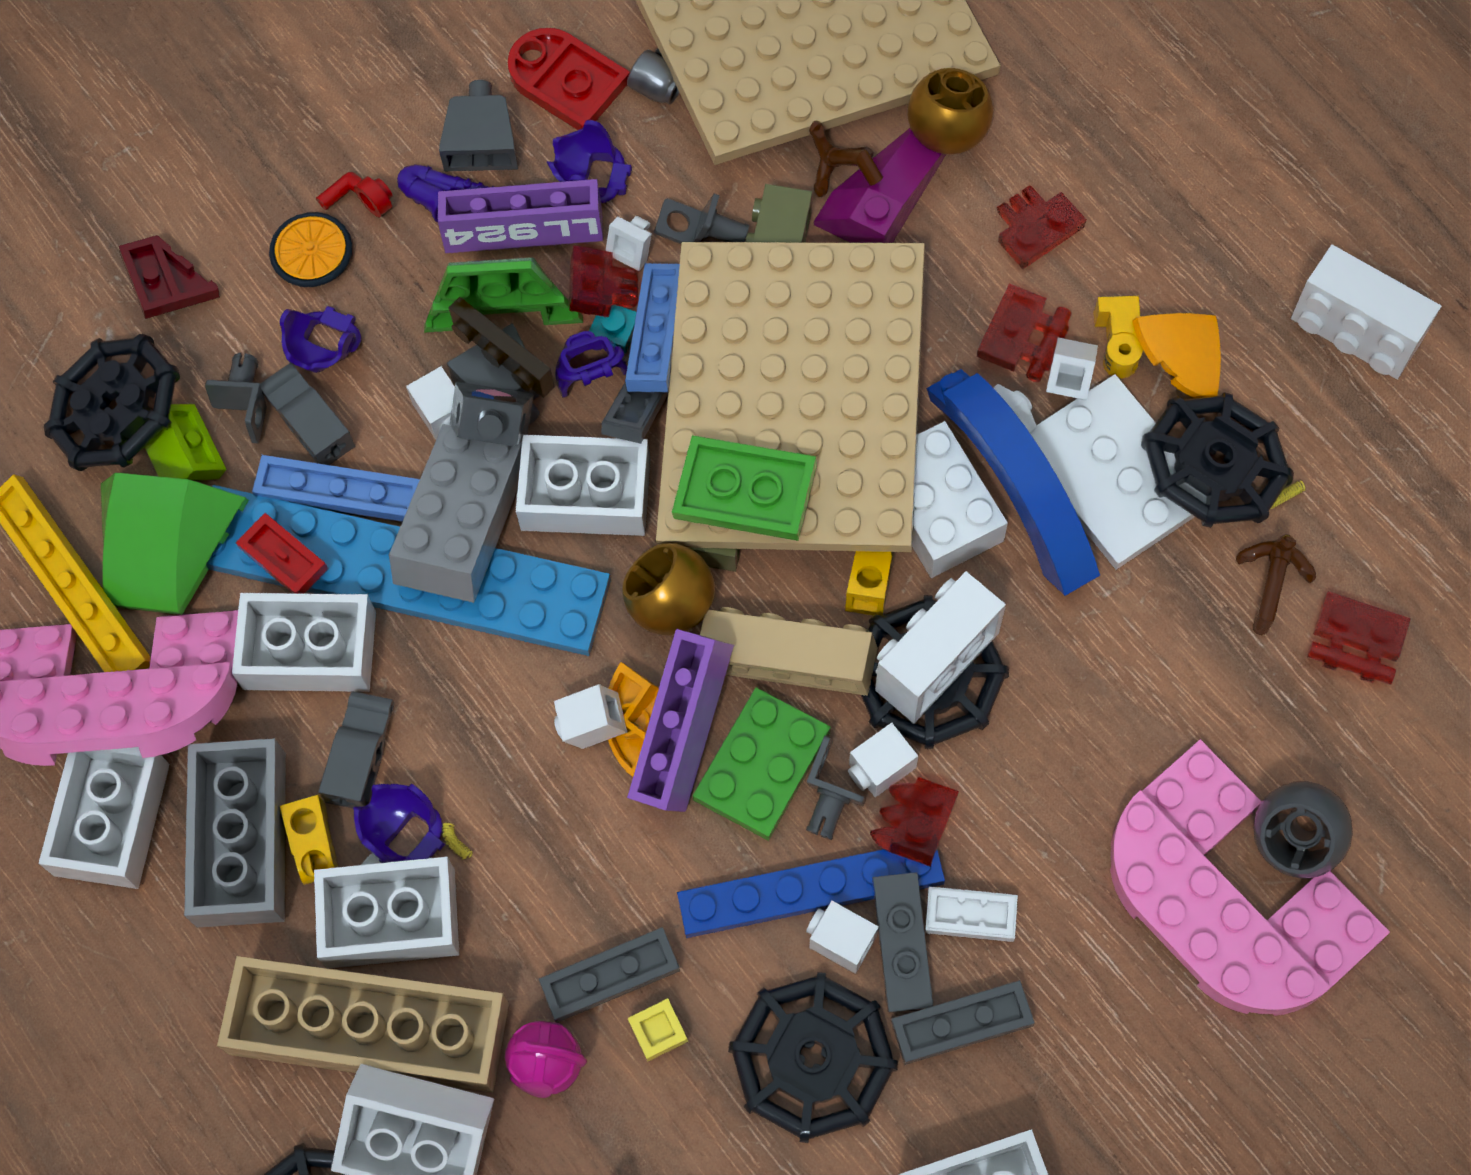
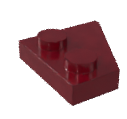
(163, 278)

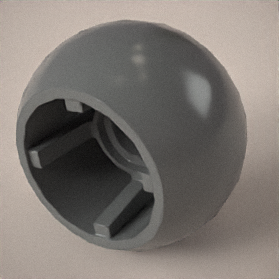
(1323, 808)

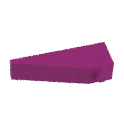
(879, 211)

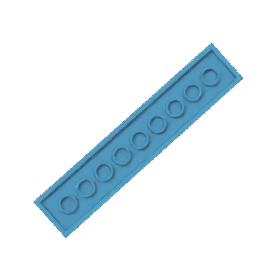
(517, 599)

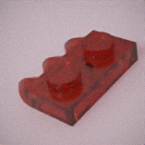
(917, 820)

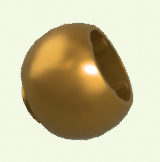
(950, 111)
(668, 589)

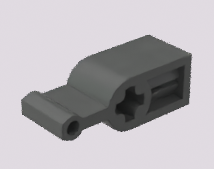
(307, 415)
(356, 751)

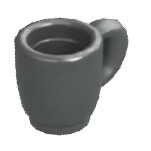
(653, 78)

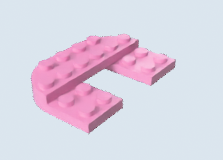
(151, 708)
(1205, 920)

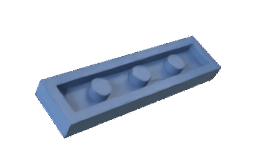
(653, 330)
(335, 487)

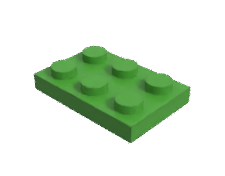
(744, 487)
(761, 764)

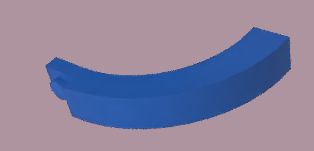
(1025, 475)

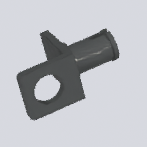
(700, 223)
(241, 394)
(831, 797)

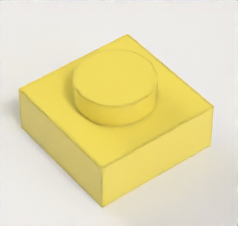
(657, 1029)

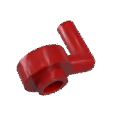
(371, 192)

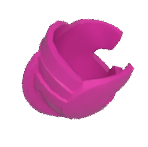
(543, 1058)

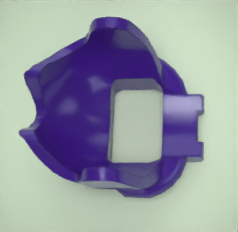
(577, 152)
(297, 328)
(582, 342)
(387, 815)

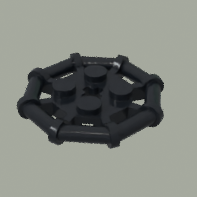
(131, 422)
(1207, 476)
(976, 715)
(821, 1081)

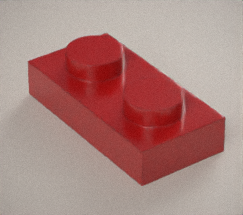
(281, 555)

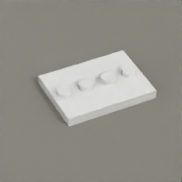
(1108, 473)

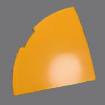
(1185, 347)
(637, 702)

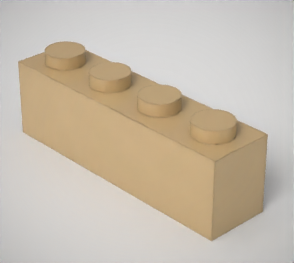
(794, 651)

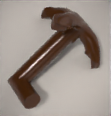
(833, 157)
(1280, 555)

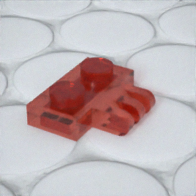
(1037, 225)
(599, 284)

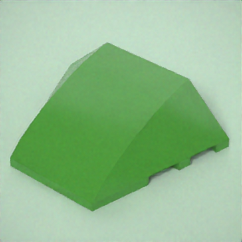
(499, 289)
(160, 538)

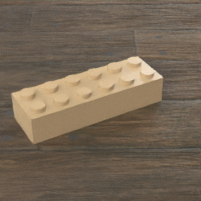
(364, 1019)

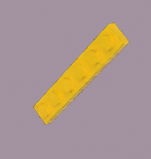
(69, 579)

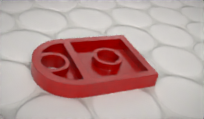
(567, 77)

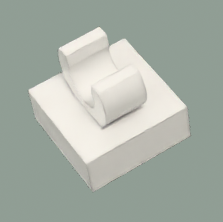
(629, 241)

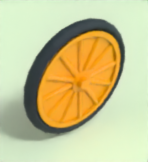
(310, 249)

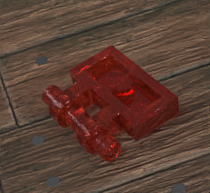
(1012, 327)
(1362, 628)

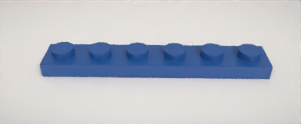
(795, 891)

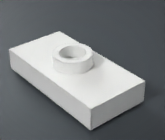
(971, 914)

